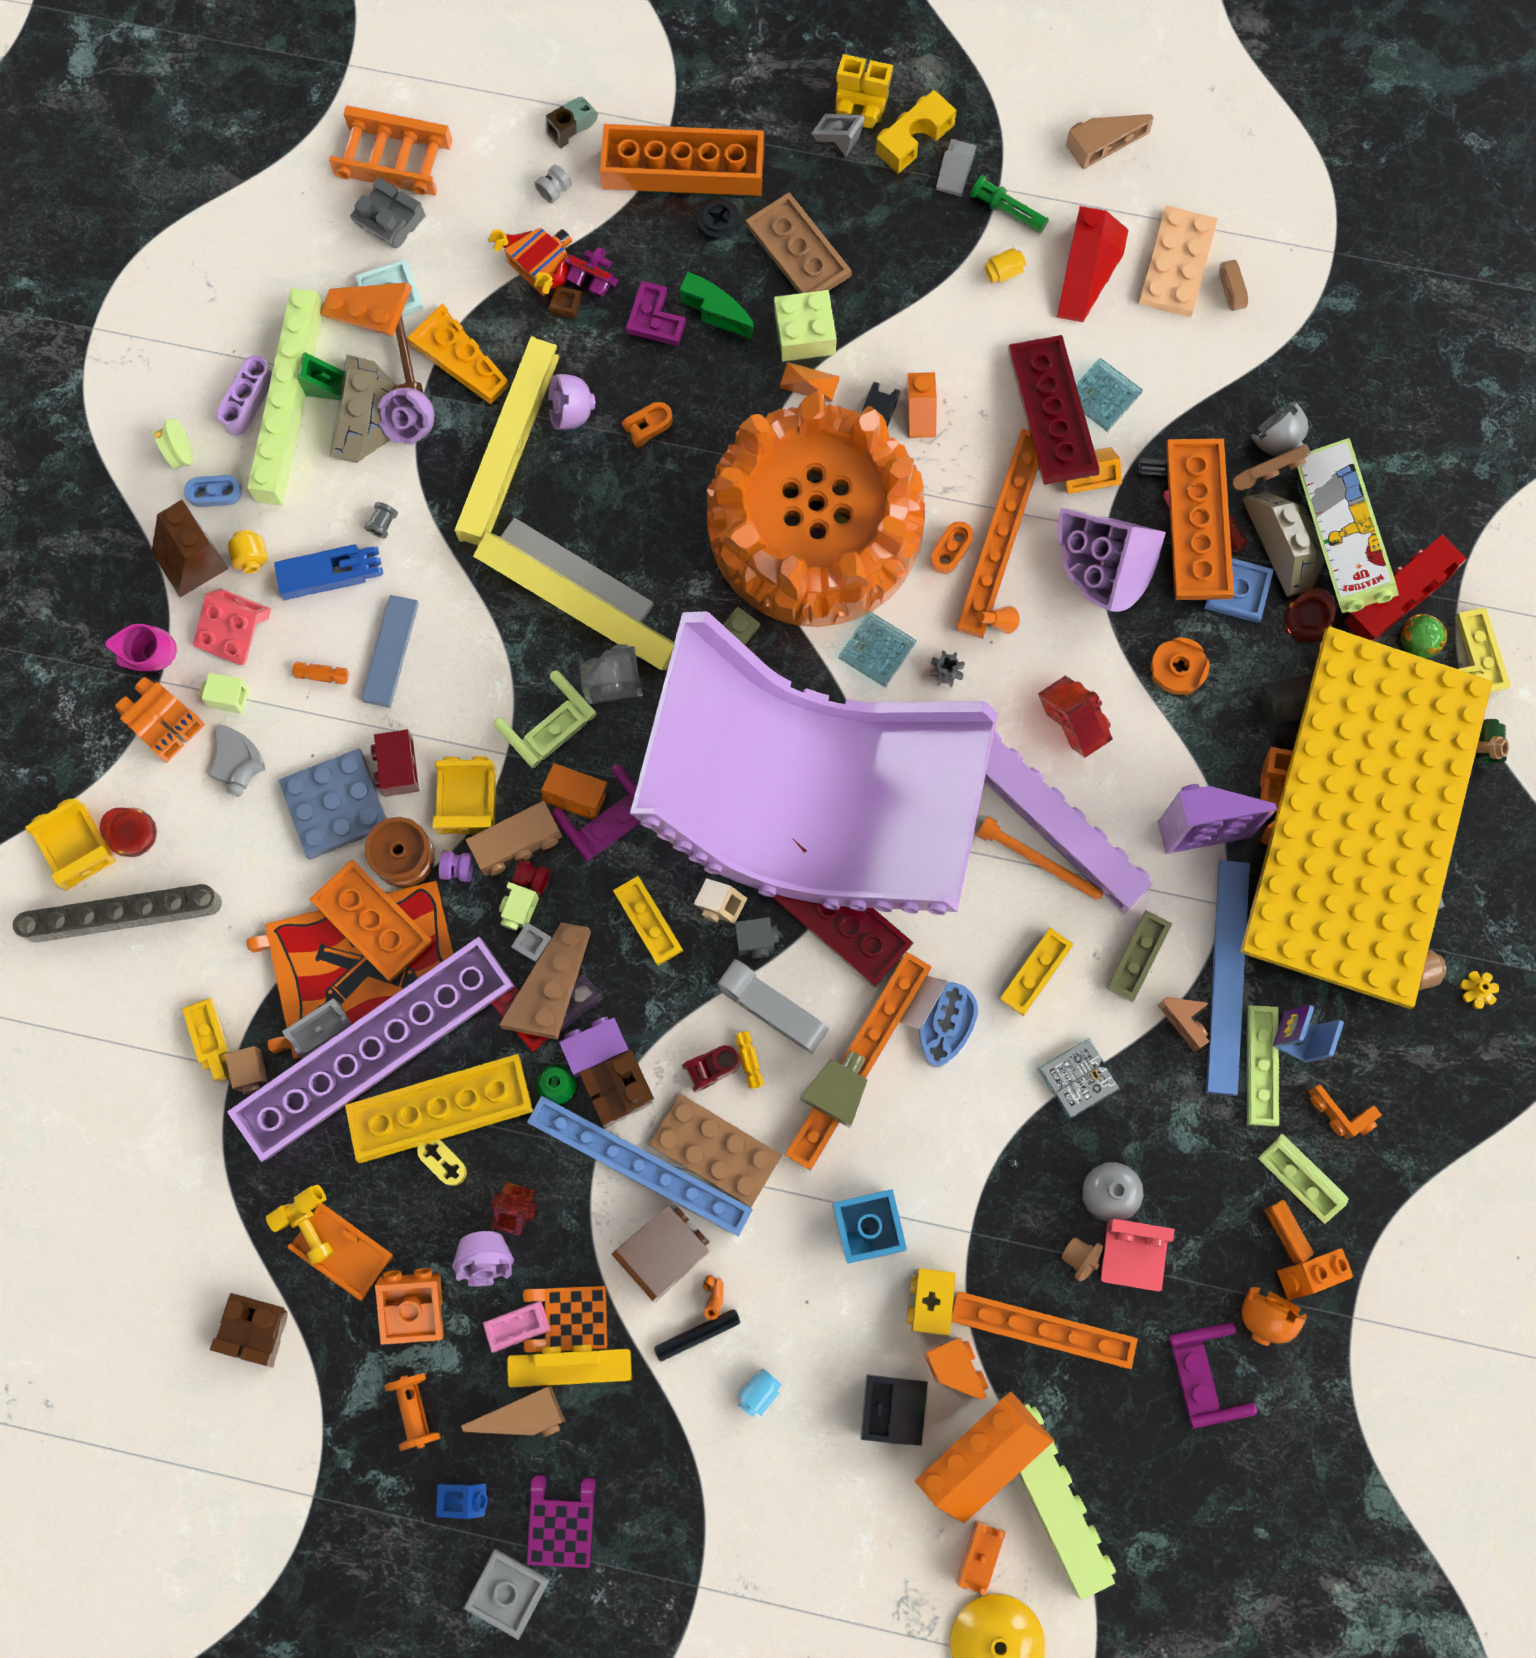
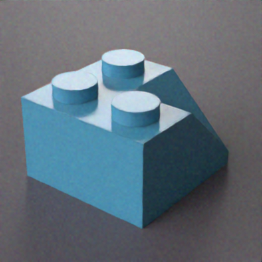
(869, 1226)

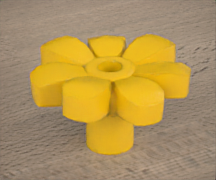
(1479, 989)

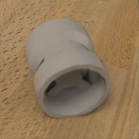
(553, 183)

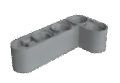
(771, 1007)

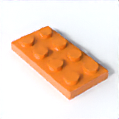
(371, 920)

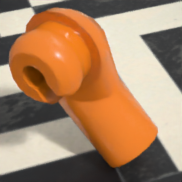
(715, 1300)

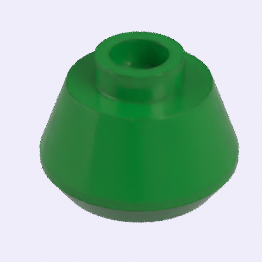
(556, 1093)

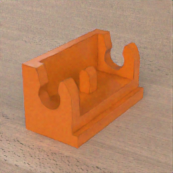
(574, 791)
(980, 1557)

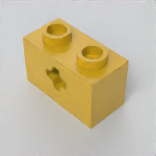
(939, 1318)

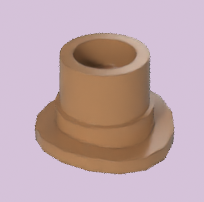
(1082, 1257)

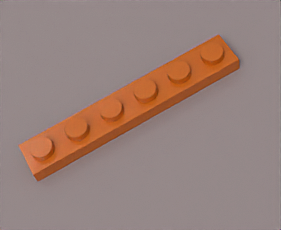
(1044, 1330)

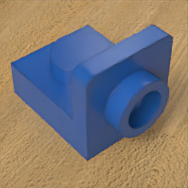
(461, 1501)

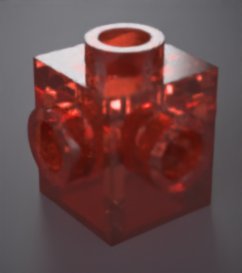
(513, 1209)

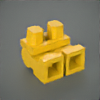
(863, 91)

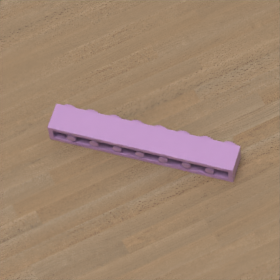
(1064, 827)

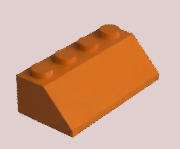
(984, 1459)

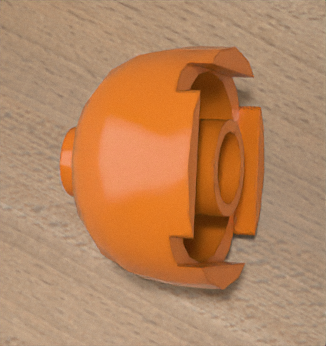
(1271, 1317)

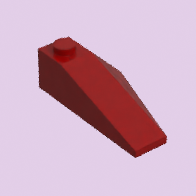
(1093, 256)

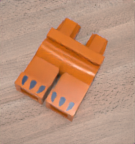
(152, 711)

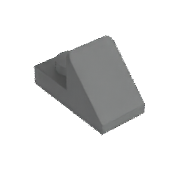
(841, 129)
(956, 167)

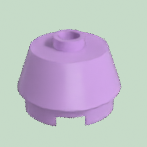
(482, 1258)

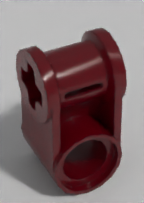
(710, 1068)

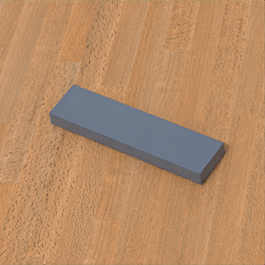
(390, 651)

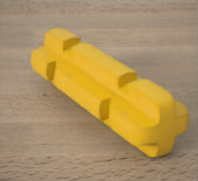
(749, 1060)

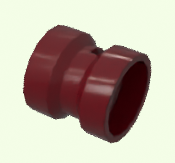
(531, 876)

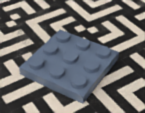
(332, 803)

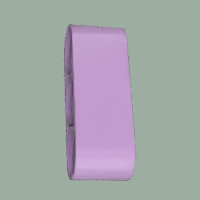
(245, 383)

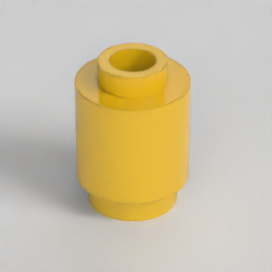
(1005, 265)

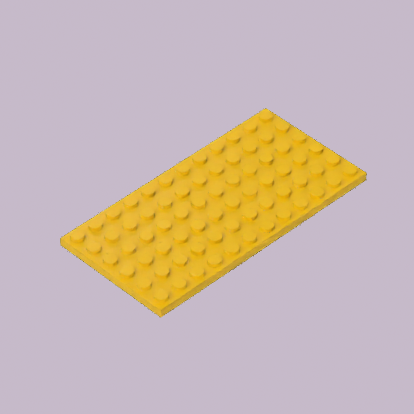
(1367, 818)

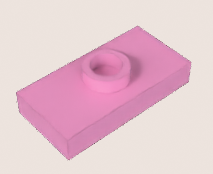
(516, 1326)

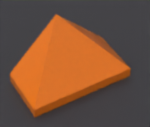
(808, 380)

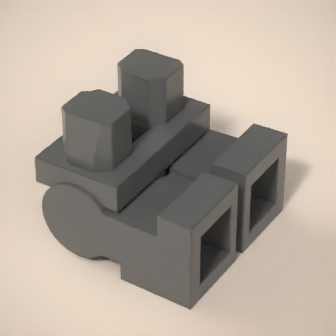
(388, 213)

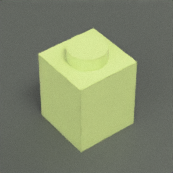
(224, 693)

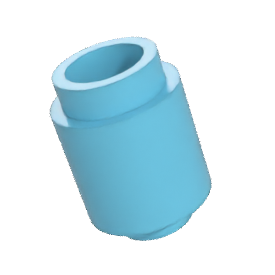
(759, 1393)

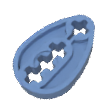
(954, 1038)

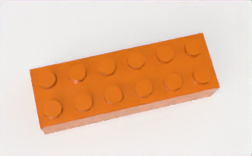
(682, 159)

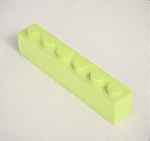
(1064, 1522)

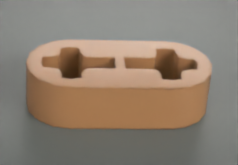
(1233, 285)

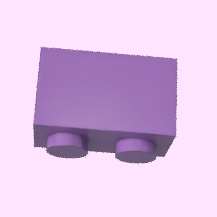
(593, 1045)

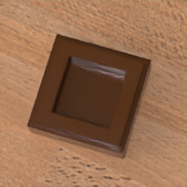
(565, 302)

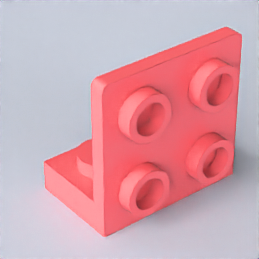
(228, 625)
(1135, 1254)

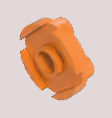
(1194, 660)

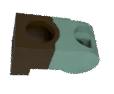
(570, 120)

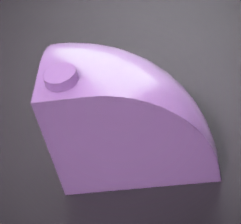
(1108, 557)

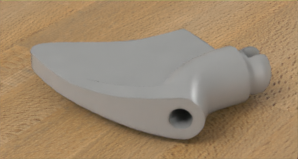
(235, 760)

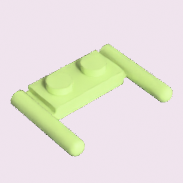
(552, 730)

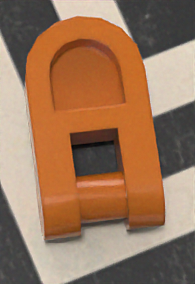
(656, 416)

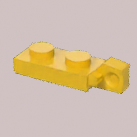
(207, 1037)

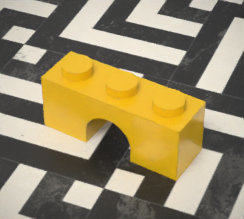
(928, 116)

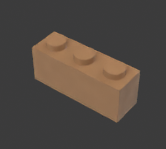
(514, 839)

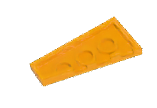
(450, 348)

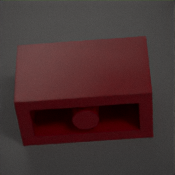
(395, 763)

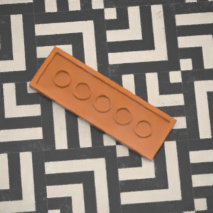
(1199, 519)

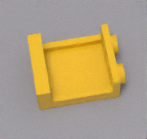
(465, 795)
(71, 843)

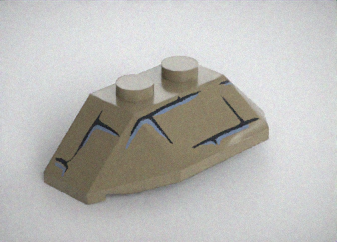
(358, 416)
(1288, 540)

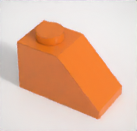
(921, 404)

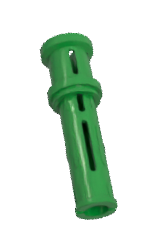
(1036, 222)

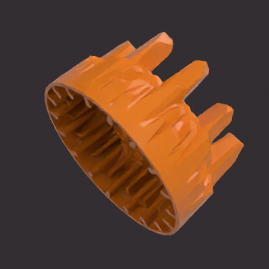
(782, 565)

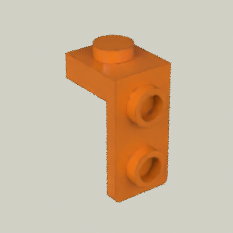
(1362, 1123)
(1315, 1274)

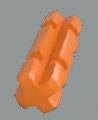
(320, 673)

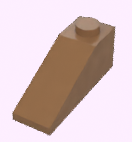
(1105, 135)
(523, 1417)

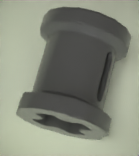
(380, 520)

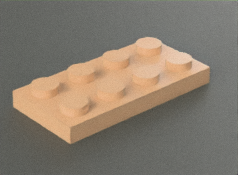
(1178, 261)

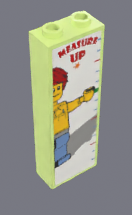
(1347, 527)

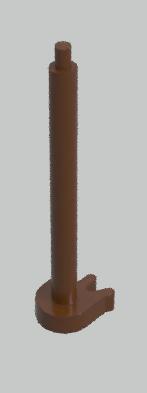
(405, 359)

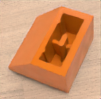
(953, 1367)

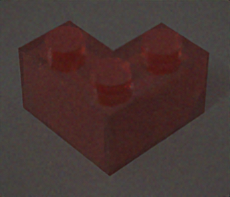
(1078, 714)

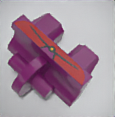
(579, 269)

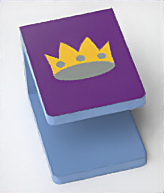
(1317, 1040)

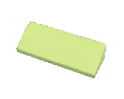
(1303, 1178)

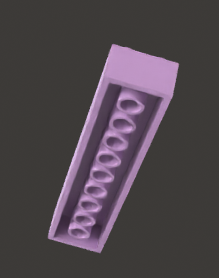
(370, 1049)

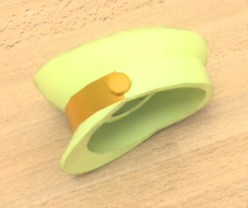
(174, 443)

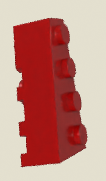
(1414, 582)

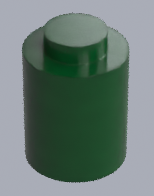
(1490, 728)

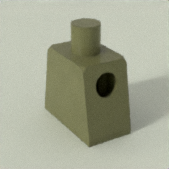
(837, 1089)

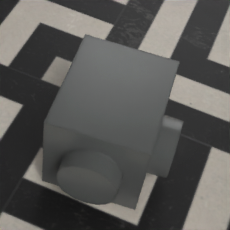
(756, 937)

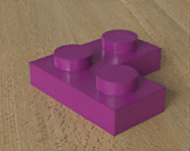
(649, 320)

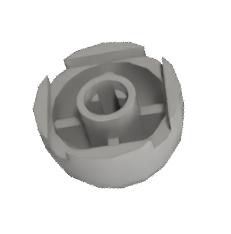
(1282, 431)
(1112, 1192)

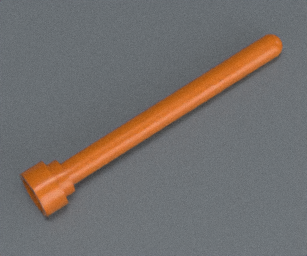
(991, 831)

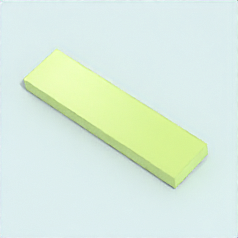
(1262, 1066)

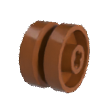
(409, 839)

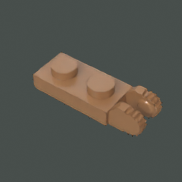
(1270, 467)

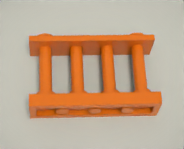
(385, 127)

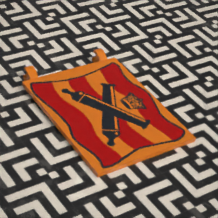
(320, 964)

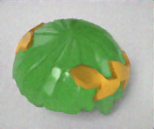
(1423, 636)

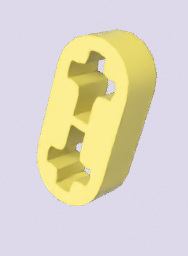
(436, 1166)

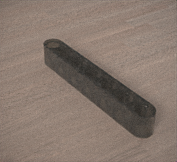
(105, 908)

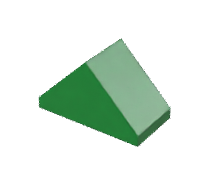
(319, 378)

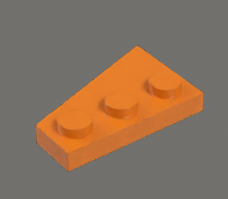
(368, 307)

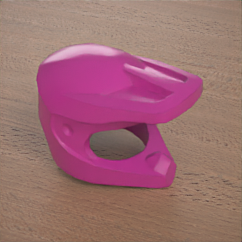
(143, 649)

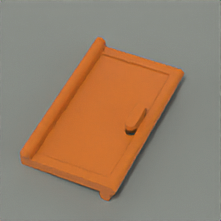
(354, 1263)

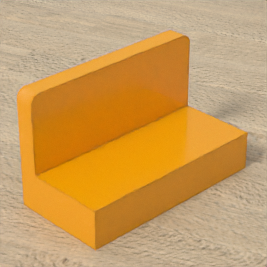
(1108, 475)

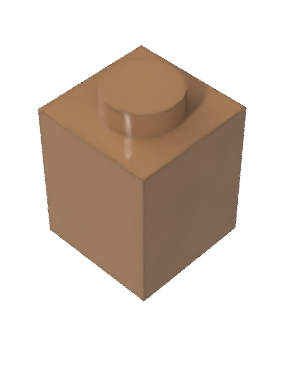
(247, 1070)

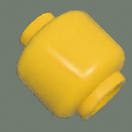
(247, 551)

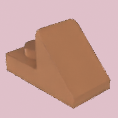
(1179, 1014)

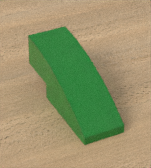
(715, 305)

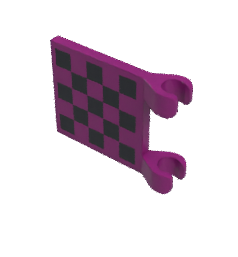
(560, 1528)

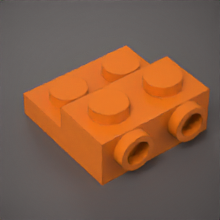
(409, 1306)

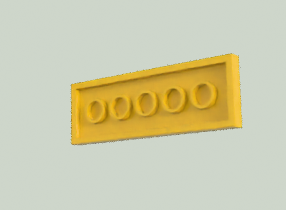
(438, 1108)

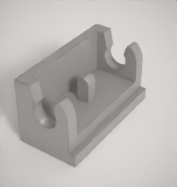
(317, 1028)

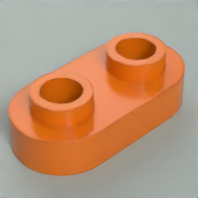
(950, 548)

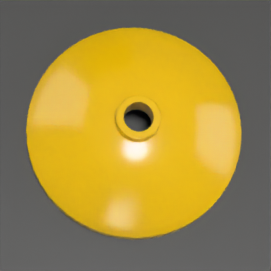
(995, 1620)

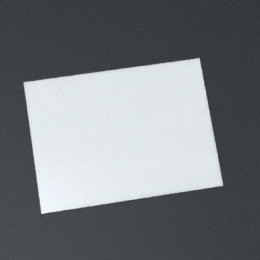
(923, 1002)

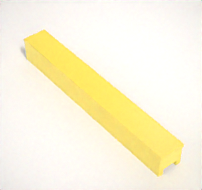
(507, 441)
(575, 600)

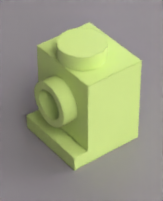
(517, 907)

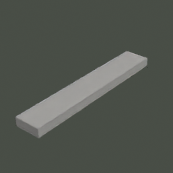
(577, 569)

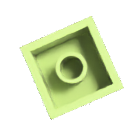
(805, 325)

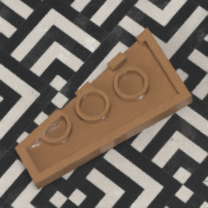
(548, 989)

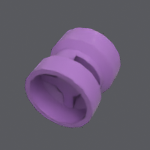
(456, 866)

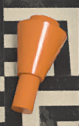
(1003, 619)

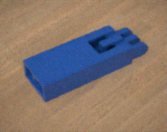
(315, 574)

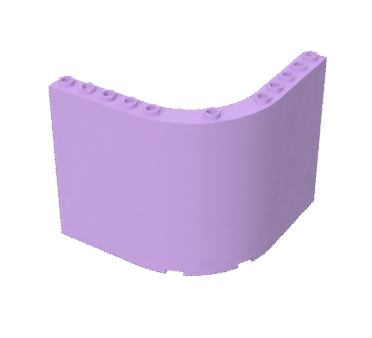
(866, 787)

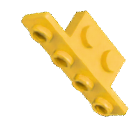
(569, 1367)

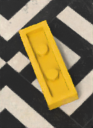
(648, 920)
(1036, 972)

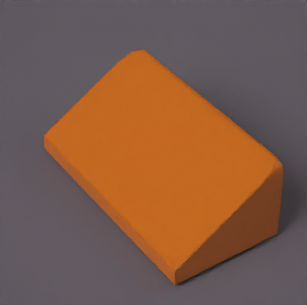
(1289, 1232)

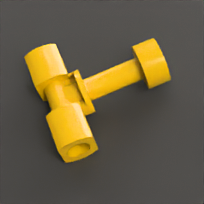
(298, 1215)

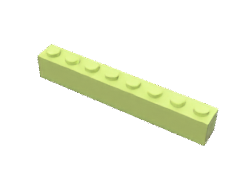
(285, 398)

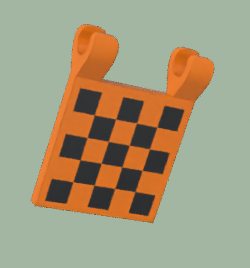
(574, 1317)

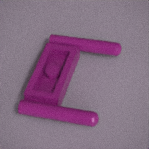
(606, 827)
(1197, 1379)

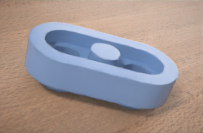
(214, 490)

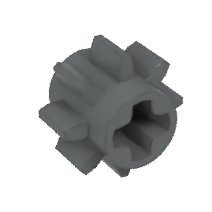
(942, 674)

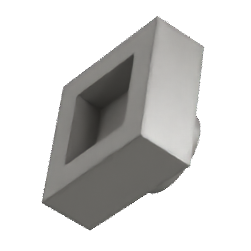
(531, 942)

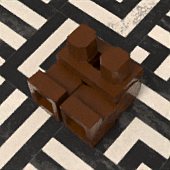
(620, 1074)
(250, 1330)

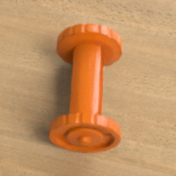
(412, 1412)

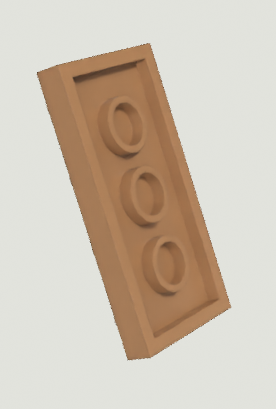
(798, 246)
(715, 1150)

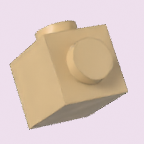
(719, 901)

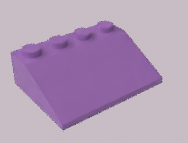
(1211, 817)

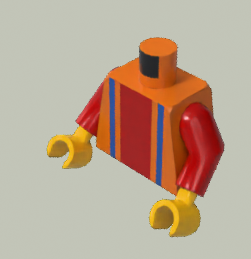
(536, 256)

